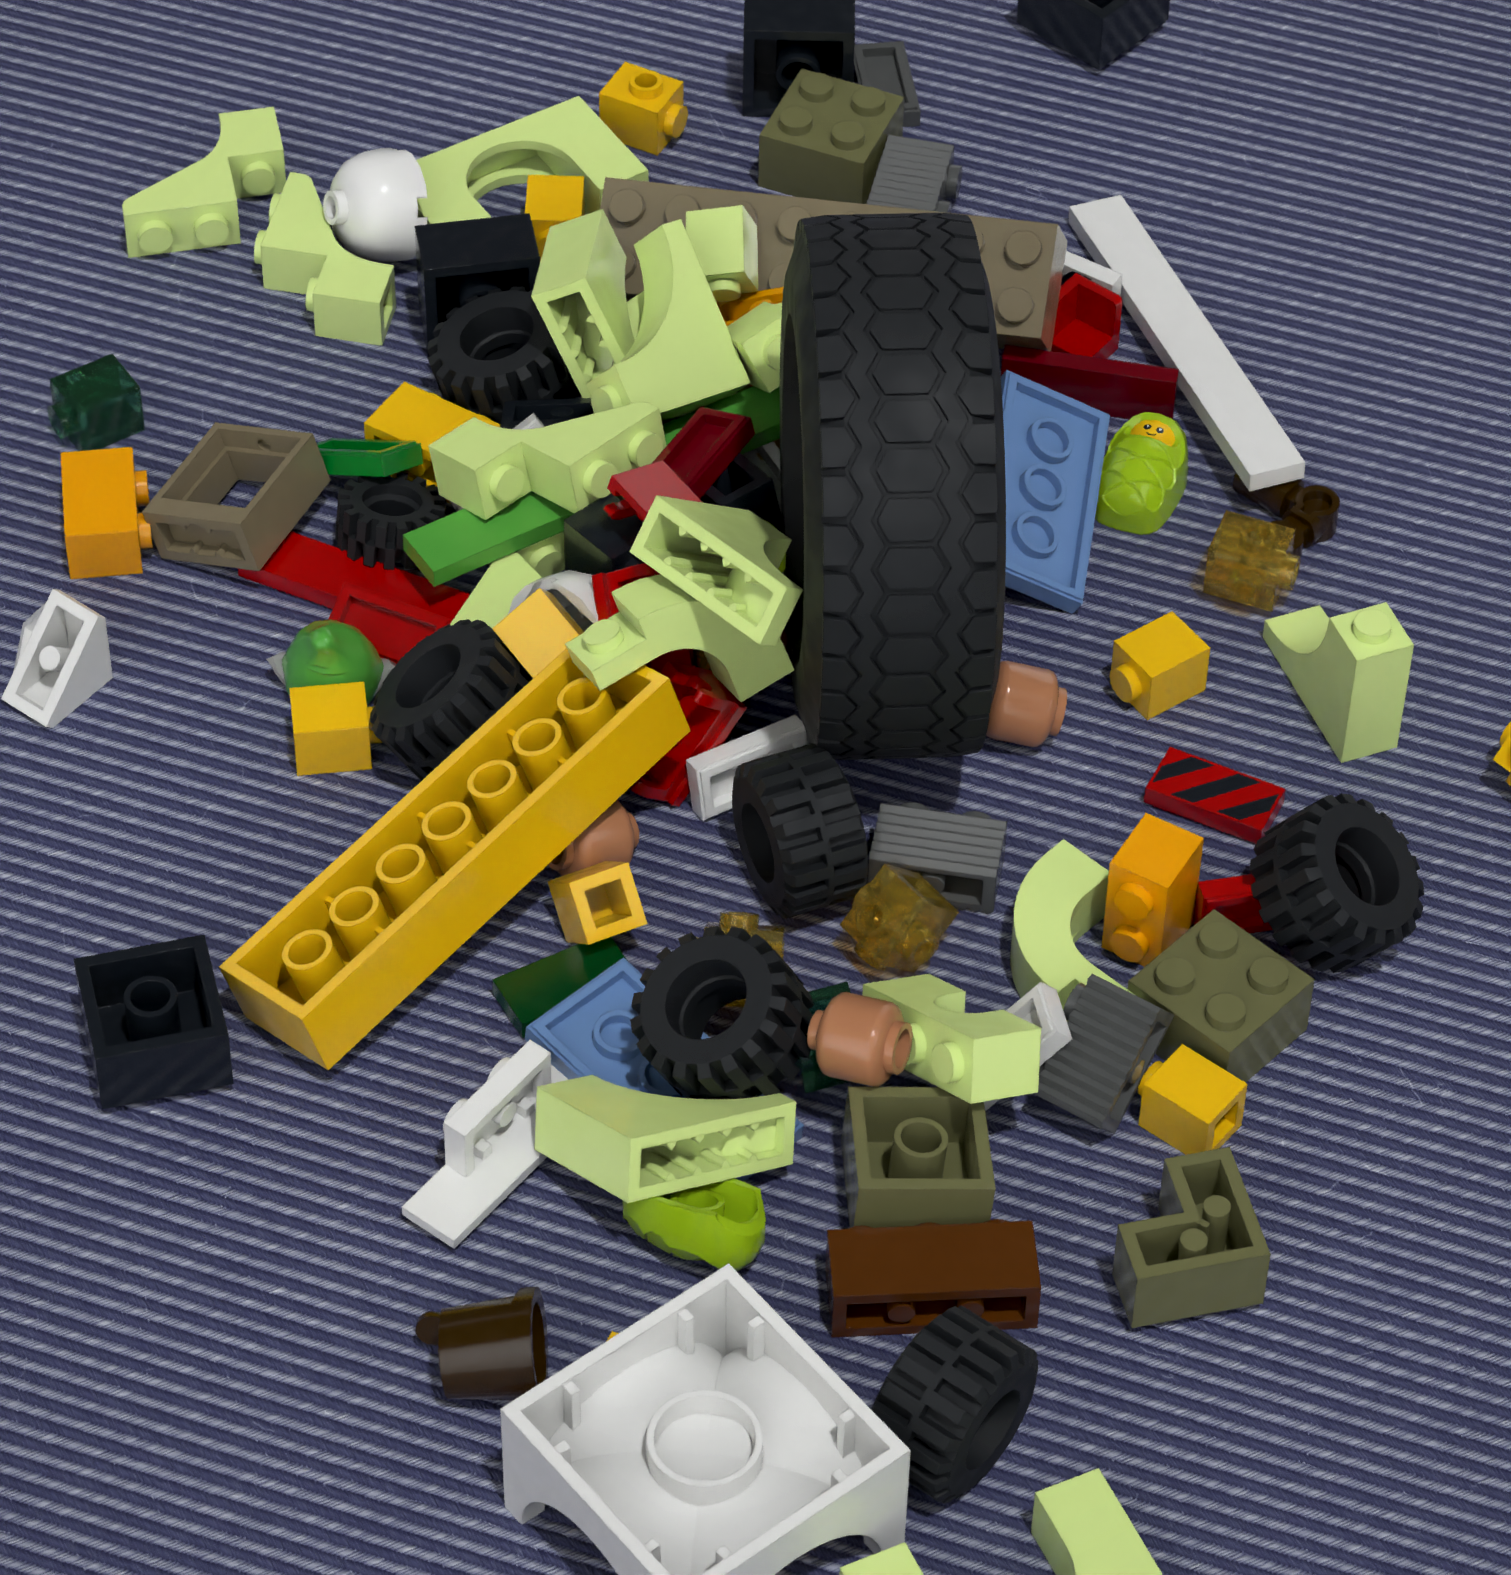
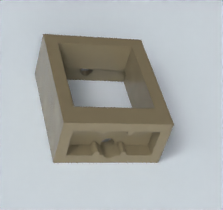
(196, 529)

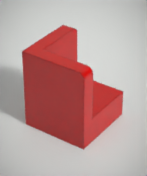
(1087, 319)

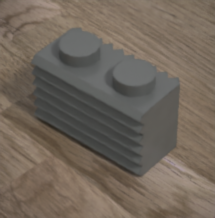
(916, 175)
(949, 850)
(1108, 1052)

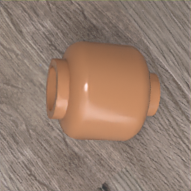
(1026, 705)
(608, 838)
(860, 1039)

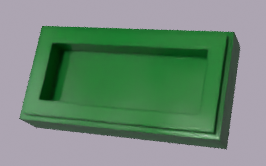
(369, 456)

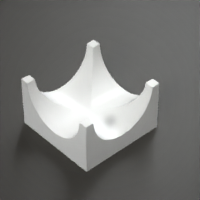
(705, 1443)

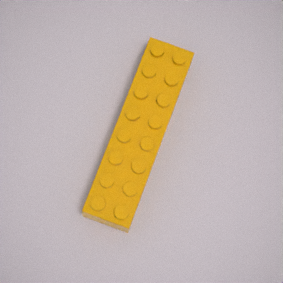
(450, 856)

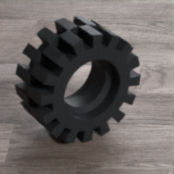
(379, 512)

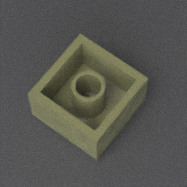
(827, 138)
(1227, 996)
(915, 1158)

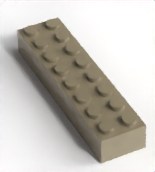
(1019, 256)

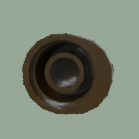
(490, 1346)

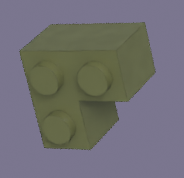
(1201, 1251)

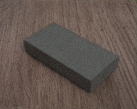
(888, 69)

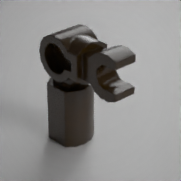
(1307, 509)

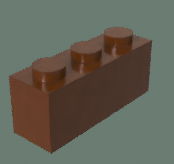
(911, 1274)

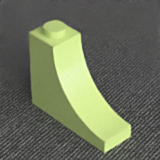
(584, 296)
(682, 345)
(723, 561)
(1347, 673)
(656, 1143)

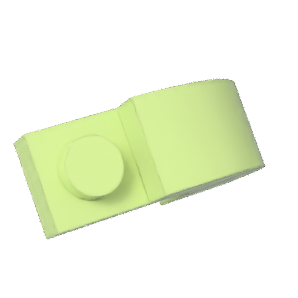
(664, 618)
(1051, 911)

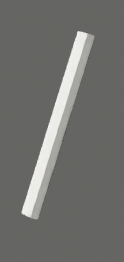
(1189, 343)

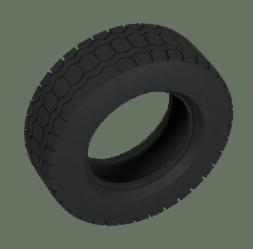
(892, 484)

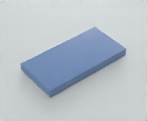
(1051, 489)
(594, 1035)

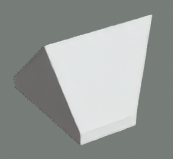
(59, 660)

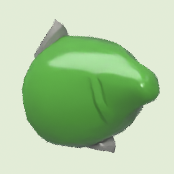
(331, 654)

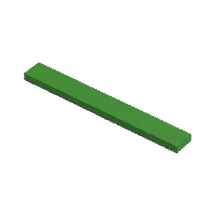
(469, 542)

